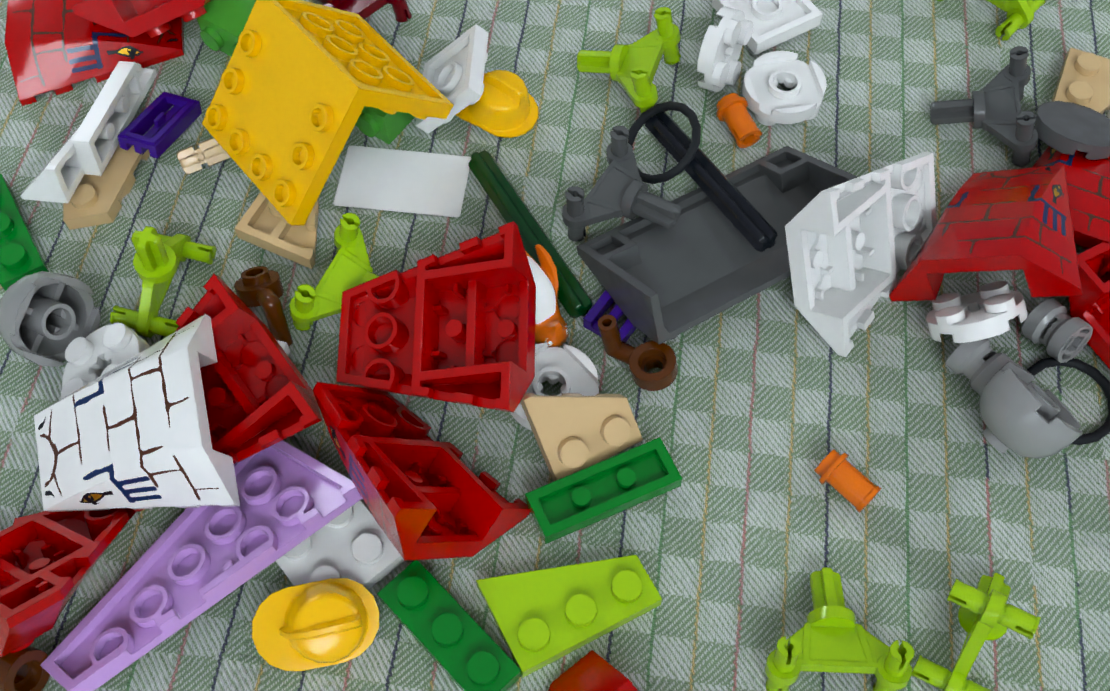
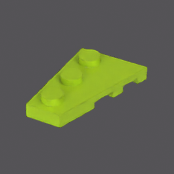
(566, 606)

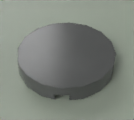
(1073, 128)

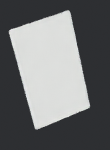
(403, 181)

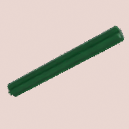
(512, 208)

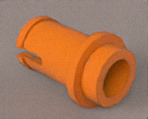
(734, 113)
(846, 480)

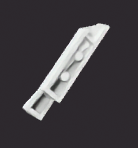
(96, 138)

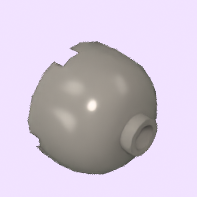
(45, 314)
(1024, 415)

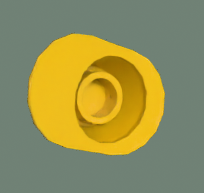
(504, 106)
(315, 624)

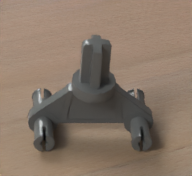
(997, 108)
(616, 194)

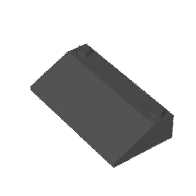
(704, 264)

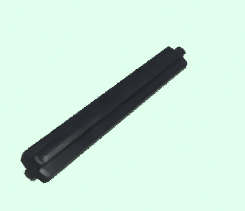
(714, 183)

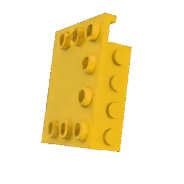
(299, 92)

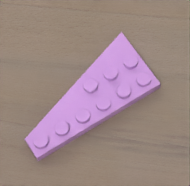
(202, 561)

